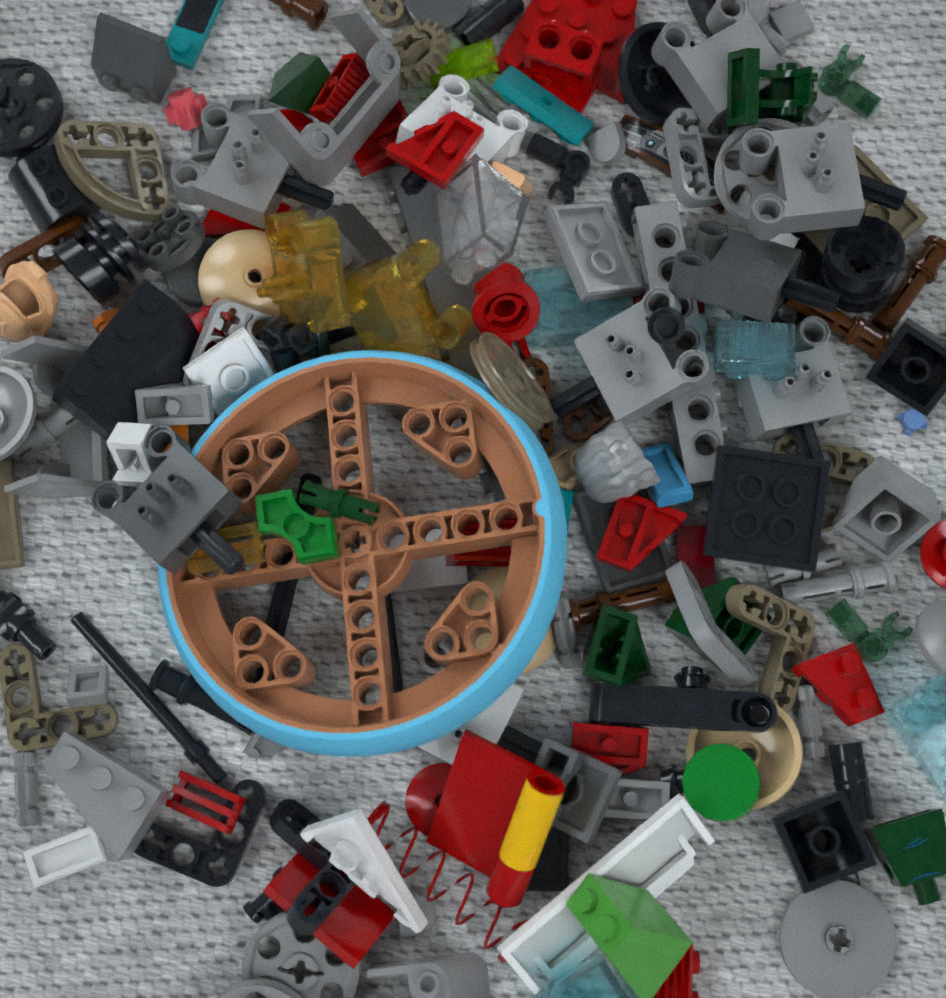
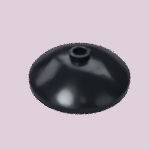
(636, 67)

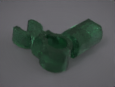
(852, 94)
(870, 645)

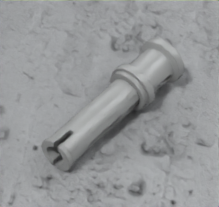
(853, 582)

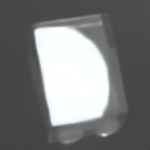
(476, 221)

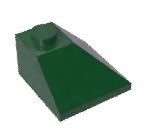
(738, 631)

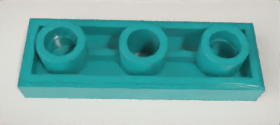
(543, 106)

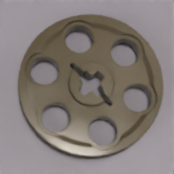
(511, 380)

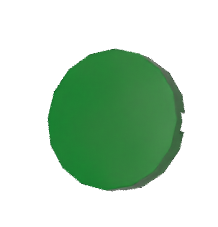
(721, 783)

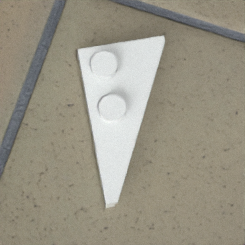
(364, 859)

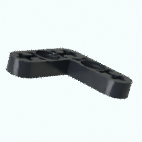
(204, 853)
(328, 874)

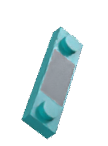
(192, 30)

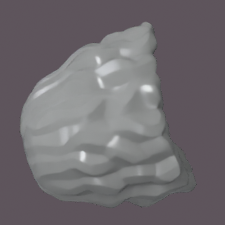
(613, 465)

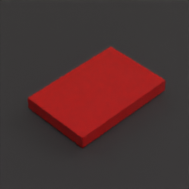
(350, 927)

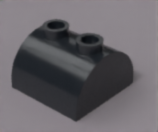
(48, 189)
(913, 367)
(823, 840)

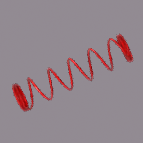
(383, 808)

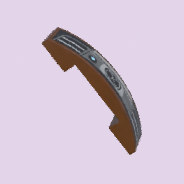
(649, 145)

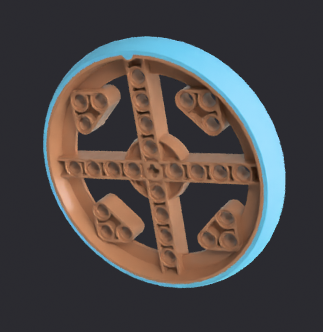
(471, 676)

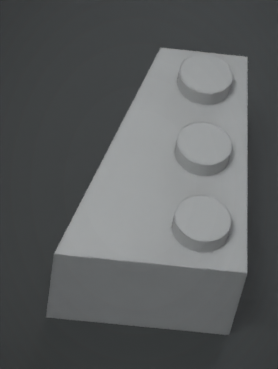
(106, 792)

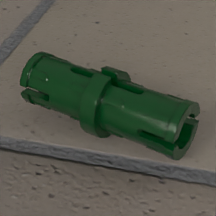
(339, 503)

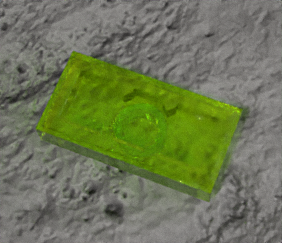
(469, 62)

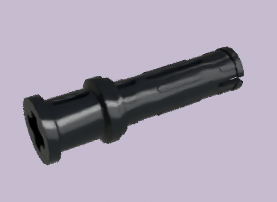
(188, 691)

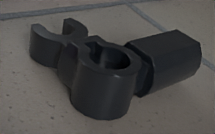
(574, 165)
(285, 341)

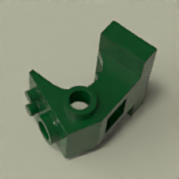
(790, 88)

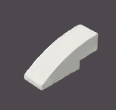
(130, 456)

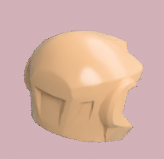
(26, 302)

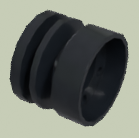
(101, 258)
(862, 263)

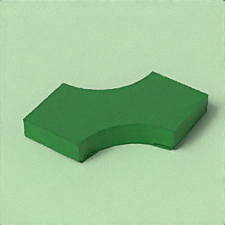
(312, 536)

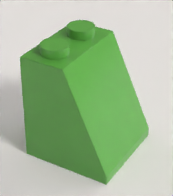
(630, 931)

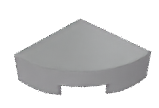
(262, 747)

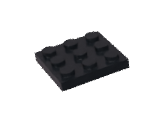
(766, 508)

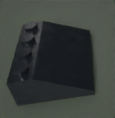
(136, 350)

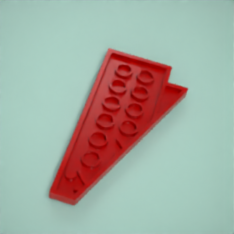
(606, 18)

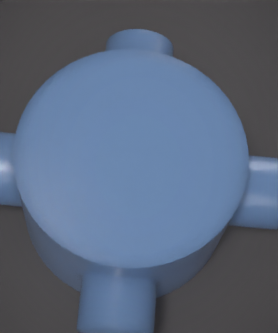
(912, 421)

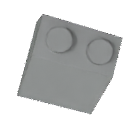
(886, 510)

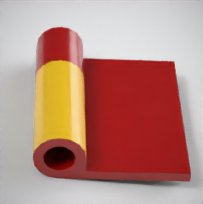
(496, 815)

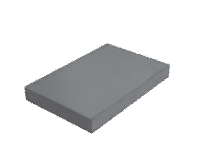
(593, 251)

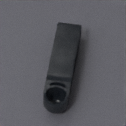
(682, 708)

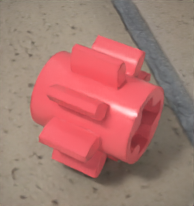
(185, 108)

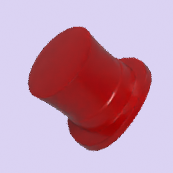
(505, 304)

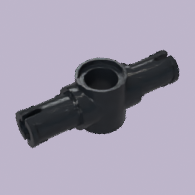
(19, 625)

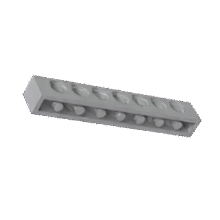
(666, 221)

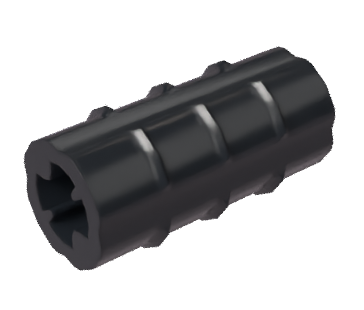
(488, 20)
(851, 776)

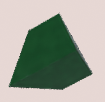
(299, 82)
(615, 648)

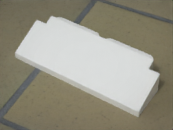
(646, 859)

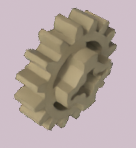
(421, 51)

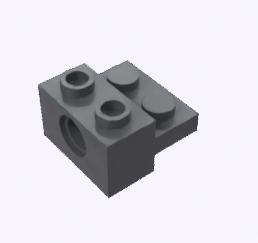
(587, 787)

